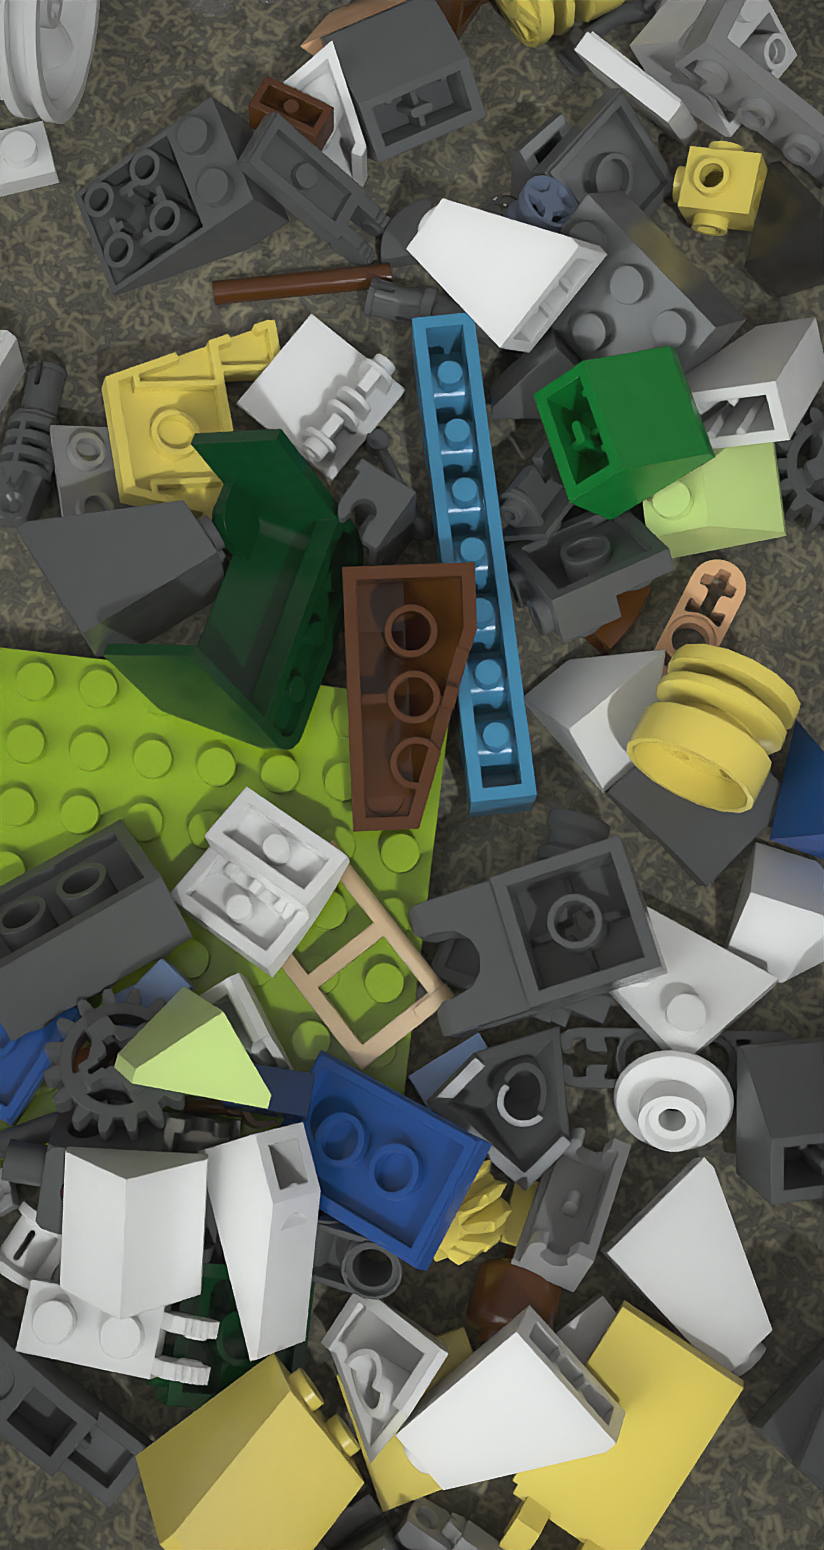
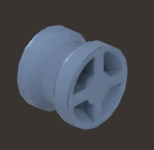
(543, 204)

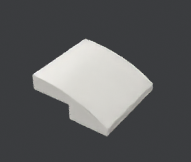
(260, 881)

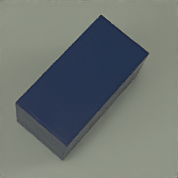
(289, 1091)

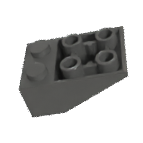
(178, 201)

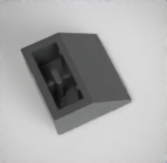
(406, 77)
(781, 1119)

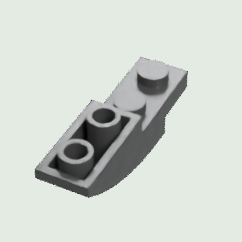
(64, 1423)

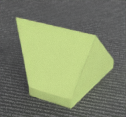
(193, 1052)

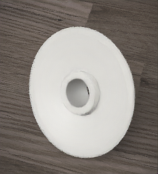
(673, 1082)

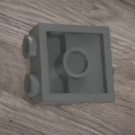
(581, 568)

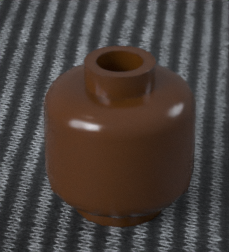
(504, 1292)

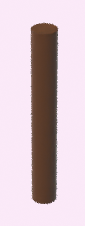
(298, 284)

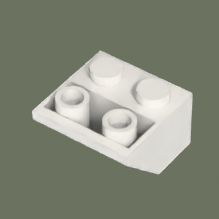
(754, 31)

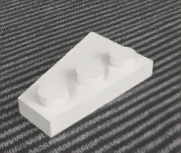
(698, 995)

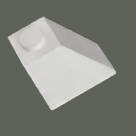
(503, 270)
(759, 384)
(694, 1269)
(511, 1410)

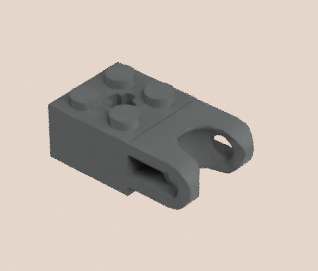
(521, 938)

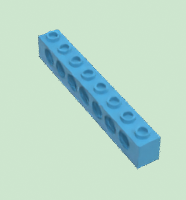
(469, 529)

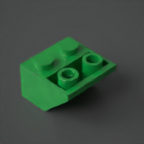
(622, 429)

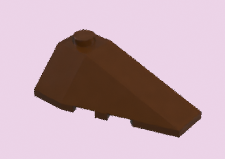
(404, 669)

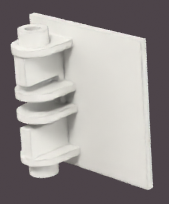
(323, 395)

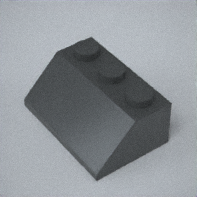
(81, 927)

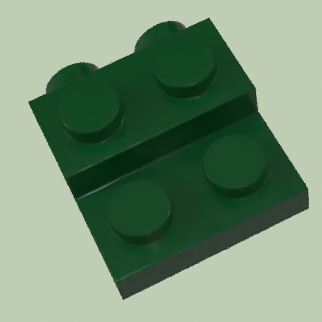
(224, 1355)

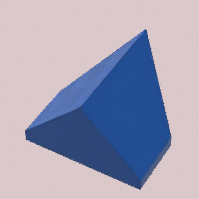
(801, 797)

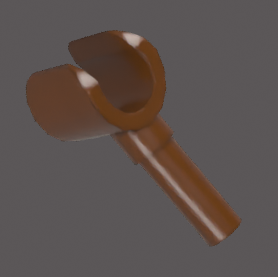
(206, 1105)

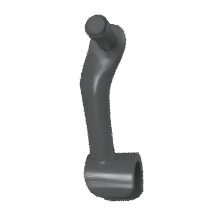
(625, 14)

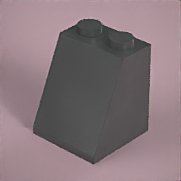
(129, 569)

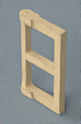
(382, 926)

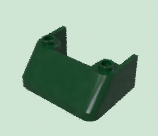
(275, 606)

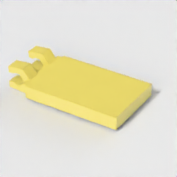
(672, 1411)

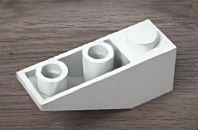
(267, 1226)

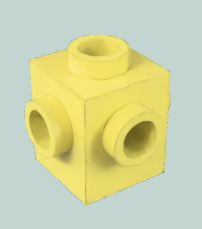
(720, 188)

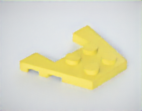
(164, 403)

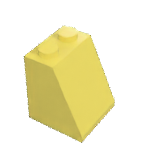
(252, 1467)

